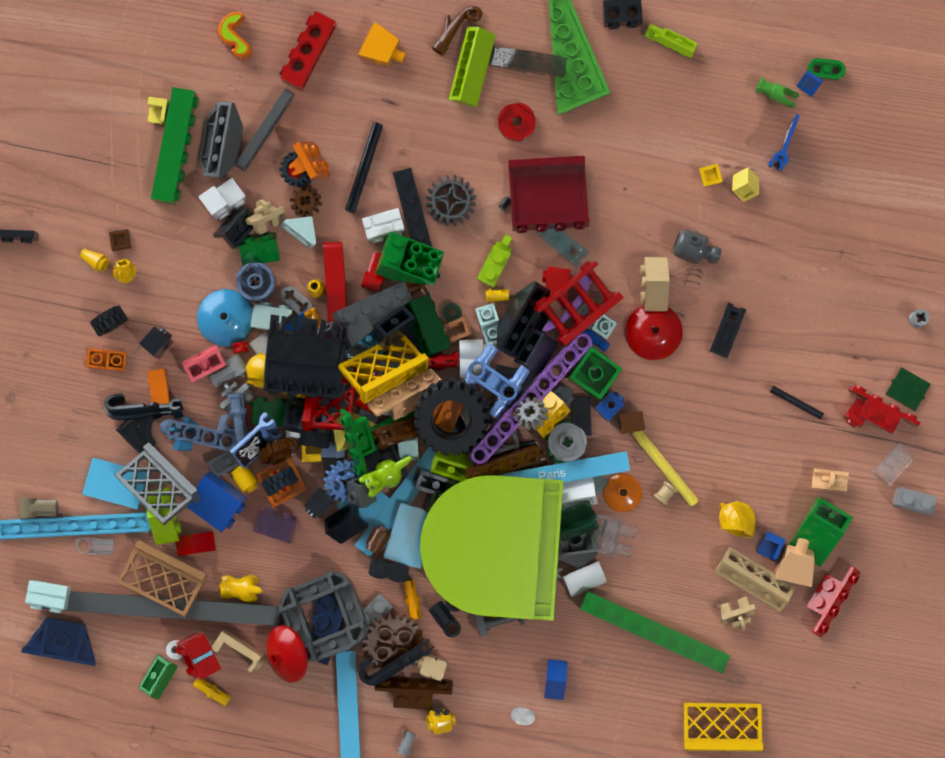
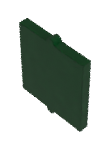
(908, 389)

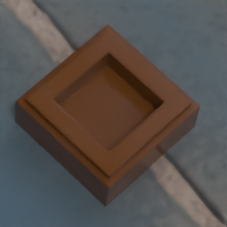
(120, 240)

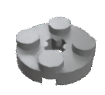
(573, 433)

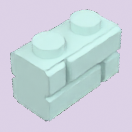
(47, 595)

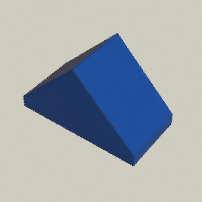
(555, 679)

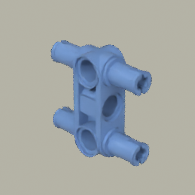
(495, 381)

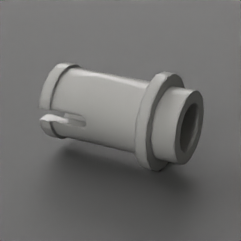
(406, 743)

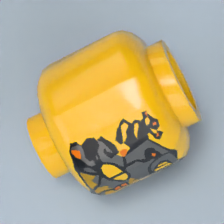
(440, 721)

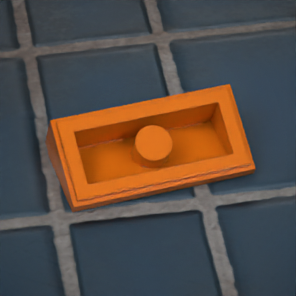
(159, 386)

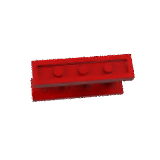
(595, 310)

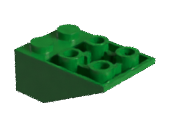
(409, 260)
(822, 528)

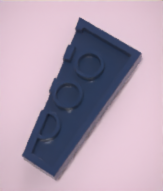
(326, 619)

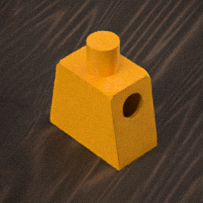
(381, 47)

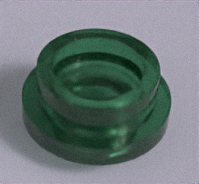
(456, 307)

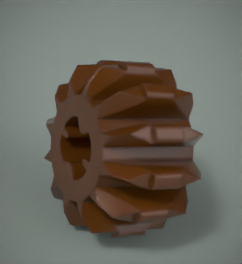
(313, 199)

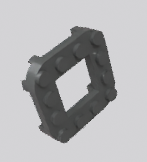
(350, 606)

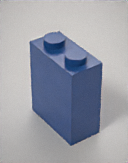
(218, 502)

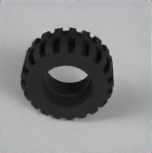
(456, 441)

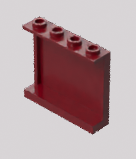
(548, 194)

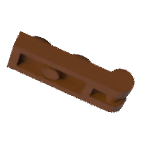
(397, 432)

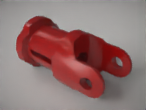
(439, 361)

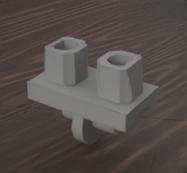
(248, 397)

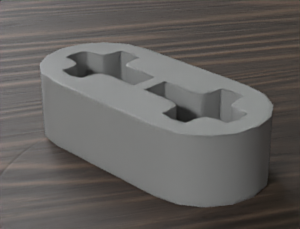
(298, 296)

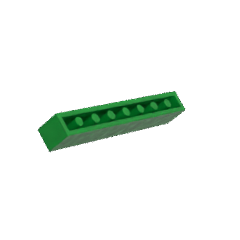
(654, 632)

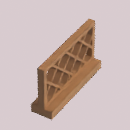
(169, 563)

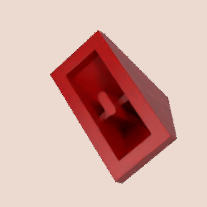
(195, 543)

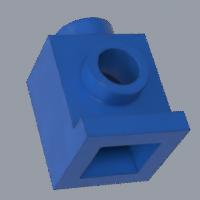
(603, 409)

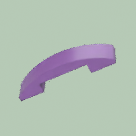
(585, 282)

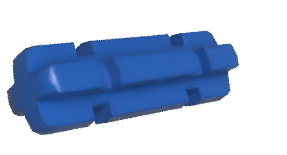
(596, 340)

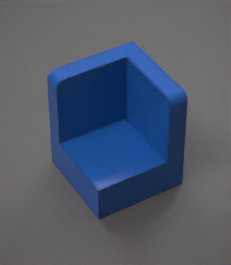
(771, 546)

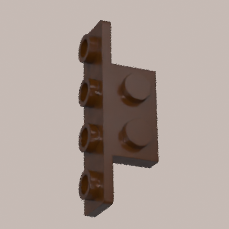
(505, 462)
(414, 692)

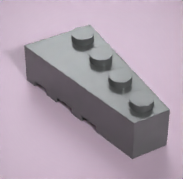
(370, 310)

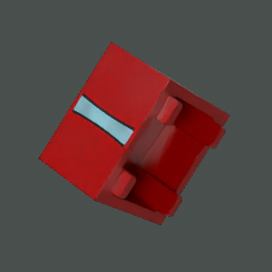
(198, 656)

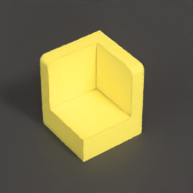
(157, 110)
(745, 184)

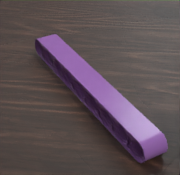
(534, 389)

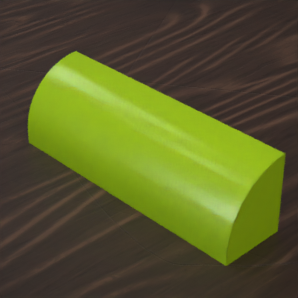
(472, 66)

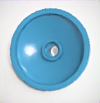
(227, 331)

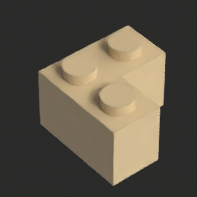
(655, 283)

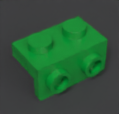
(259, 249)

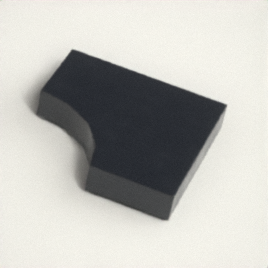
(137, 432)

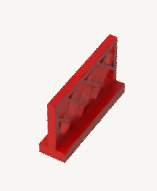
(312, 404)

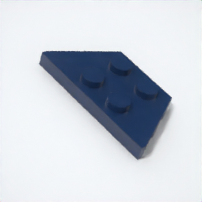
(62, 641)

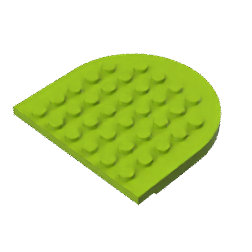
(495, 546)

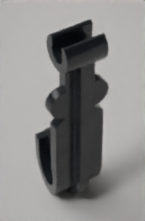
(140, 411)
(395, 666)

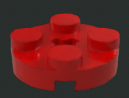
(514, 111)

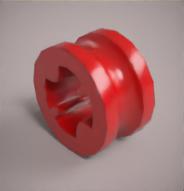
(240, 347)

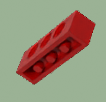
(299, 79)

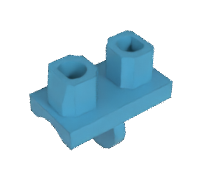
(181, 444)

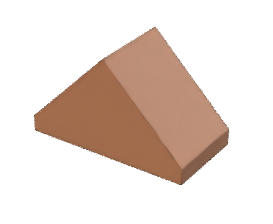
(458, 329)

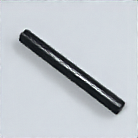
(364, 167)

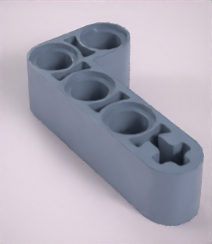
(199, 432)

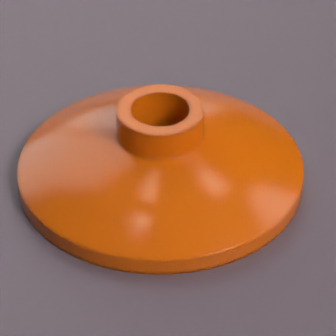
(612, 492)

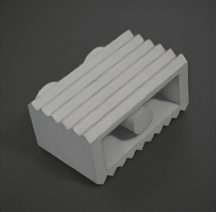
(914, 501)

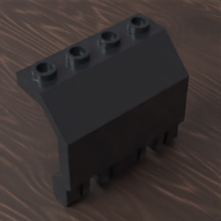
(304, 359)

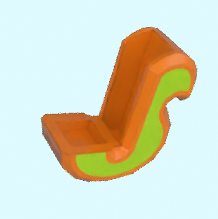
(231, 39)

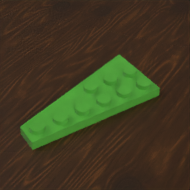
(582, 77)

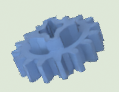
(342, 471)

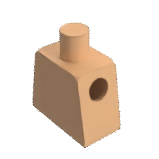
(796, 564)

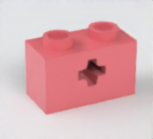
(203, 363)

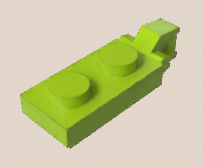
(671, 40)
(495, 262)

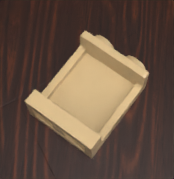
(241, 646)

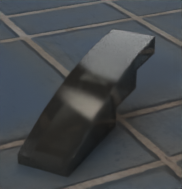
(528, 61)

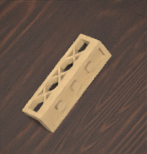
(753, 581)

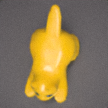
(242, 588)

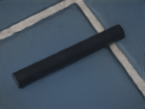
(796, 402)

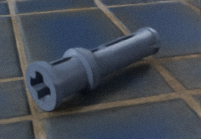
(238, 412)

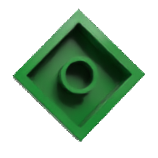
(594, 374)

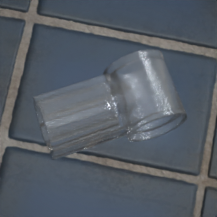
(97, 546)

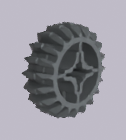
(442, 199)

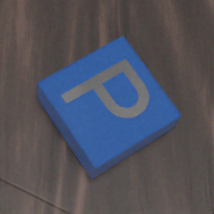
(809, 83)

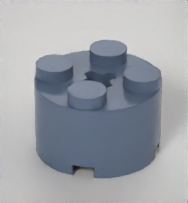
(245, 285)

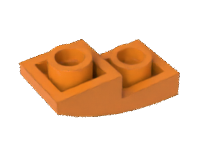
(106, 359)

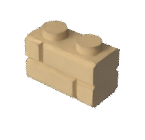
(432, 666)

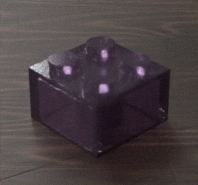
(276, 526)

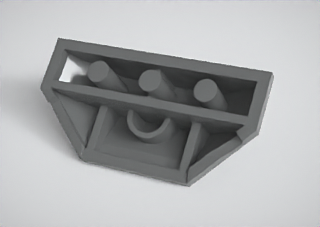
(220, 140)

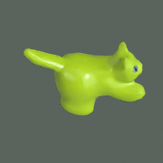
(386, 474)

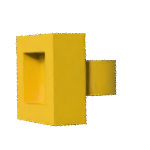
(710, 175)

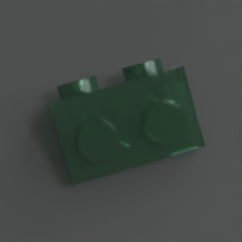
(577, 520)

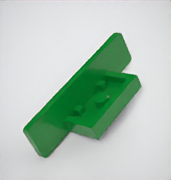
(359, 439)

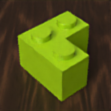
(163, 533)

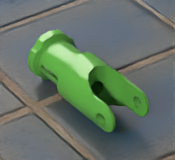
(776, 92)

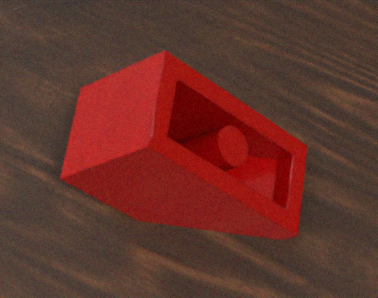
(555, 278)

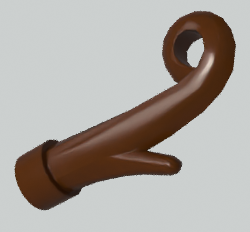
(441, 45)

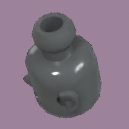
(694, 247)

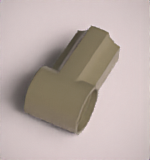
(32, 508)

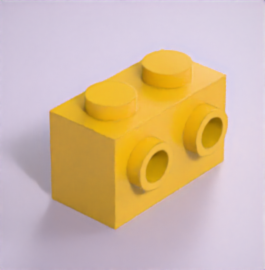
(556, 412)

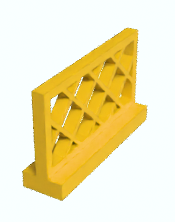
(396, 376)
(727, 744)

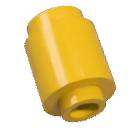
(245, 479)

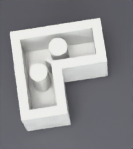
(223, 199)

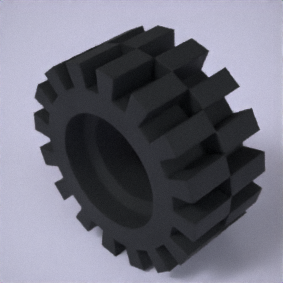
(108, 320)

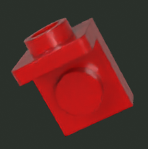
(852, 414)

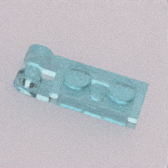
(564, 245)

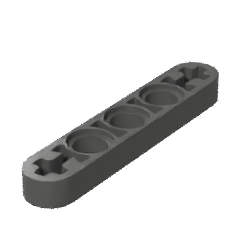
(265, 129)

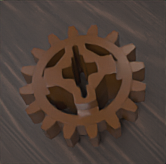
(278, 450)

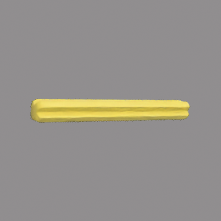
(665, 467)

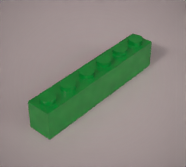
(174, 146)

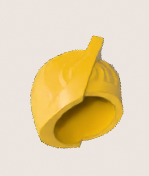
(255, 370)
(738, 519)

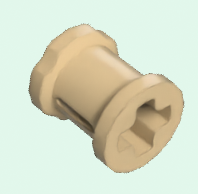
(665, 493)

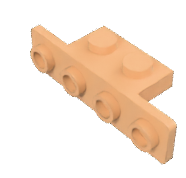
(404, 397)

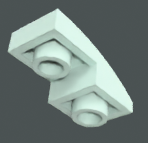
(488, 321)
(602, 326)

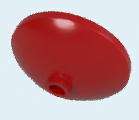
(651, 345)
(286, 654)

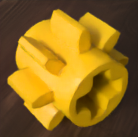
(124, 271)

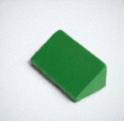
(157, 677)

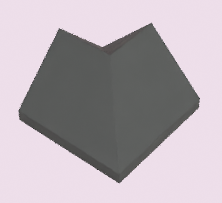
(578, 549)

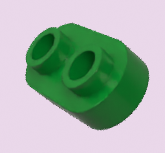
(825, 68)

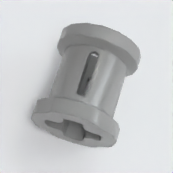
(913, 317)

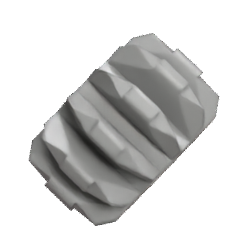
(534, 419)

